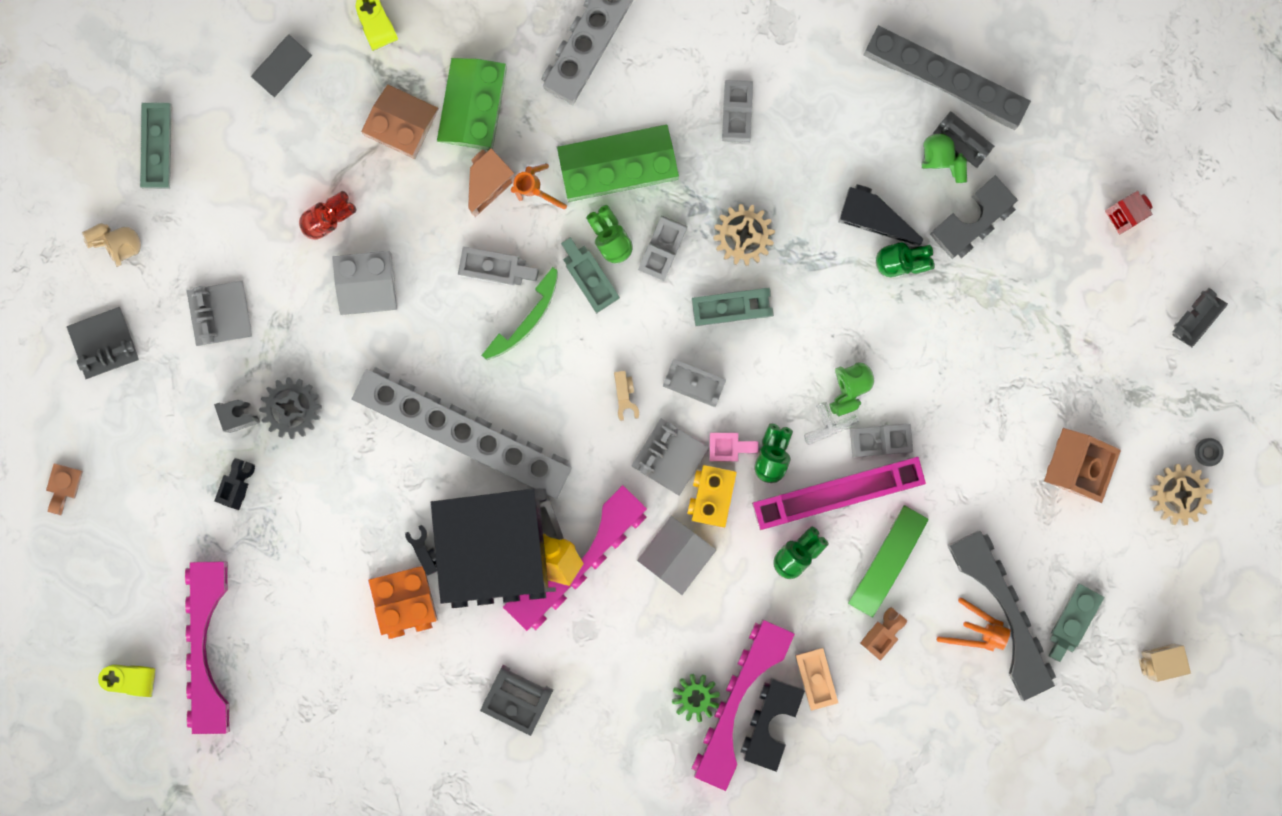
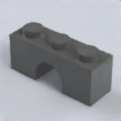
(994, 202)

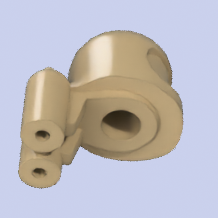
(119, 243)

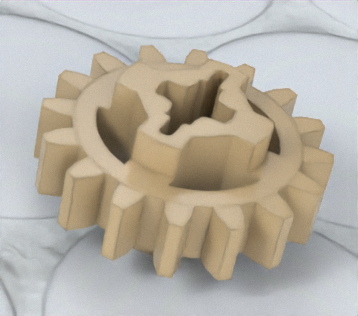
(757, 238)
(1182, 507)

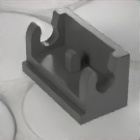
(281, 65)
(230, 416)

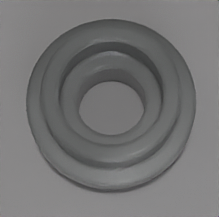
(1217, 452)

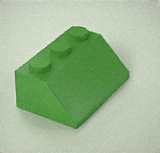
(472, 103)

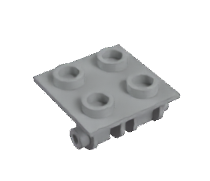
(219, 313)
(670, 456)

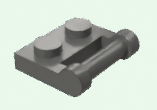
(511, 708)

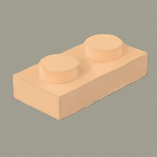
(816, 679)

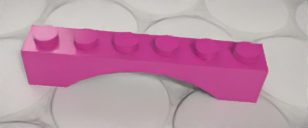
(838, 493)
(617, 516)
(767, 649)
(208, 706)

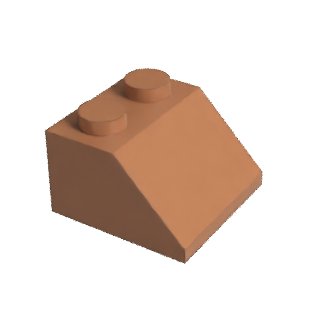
(399, 121)
(487, 180)
(1082, 465)

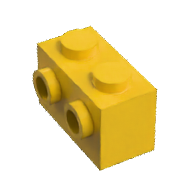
(713, 496)
(561, 560)

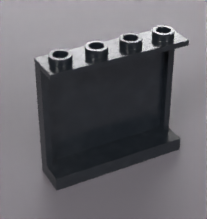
(490, 547)

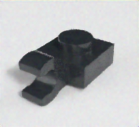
(232, 487)
(426, 557)

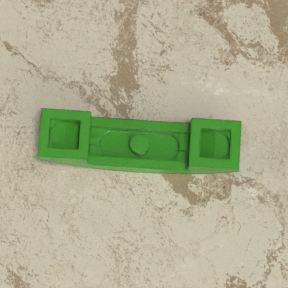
(500, 344)
(888, 561)

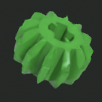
(687, 692)

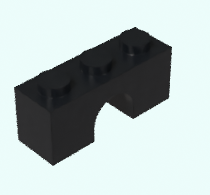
(778, 699)

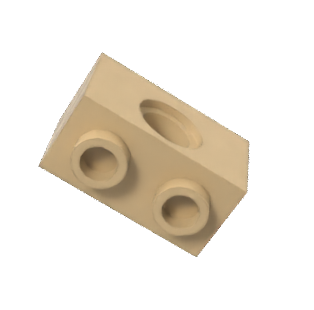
(1165, 662)

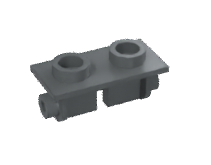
(966, 139)
(1196, 323)

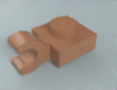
(64, 484)
(882, 637)

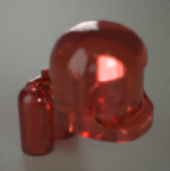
(323, 217)

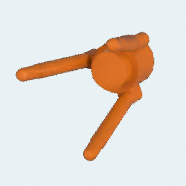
(528, 184)
(994, 635)

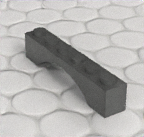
(947, 76)
(1027, 668)

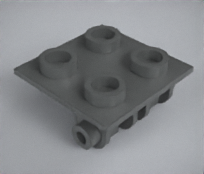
(102, 343)

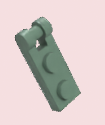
(731, 307)

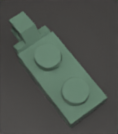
(589, 276)
(1074, 621)

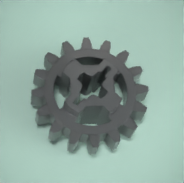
(295, 395)

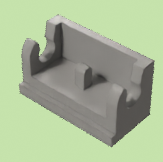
(694, 383)

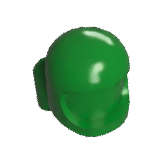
(900, 260)
(772, 457)
(797, 556)

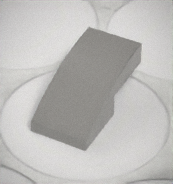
(737, 111)
(662, 248)
(881, 440)

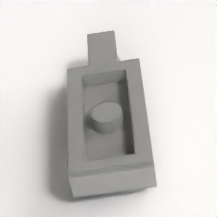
(495, 267)

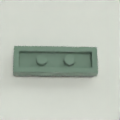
(155, 146)

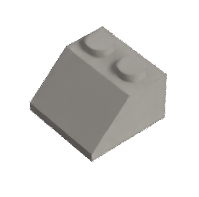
(364, 282)

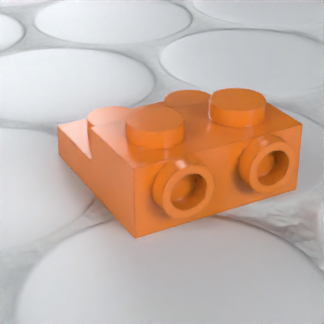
(403, 602)

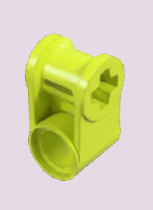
(377, 25)
(132, 680)

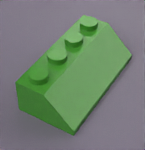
(618, 163)

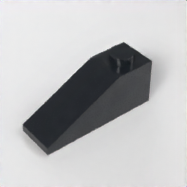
(872, 214)

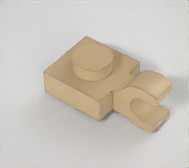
(624, 387)

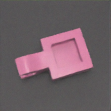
(727, 446)

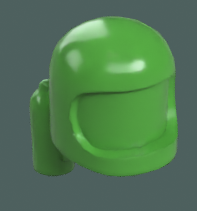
(940, 153)
(611, 237)
(853, 382)

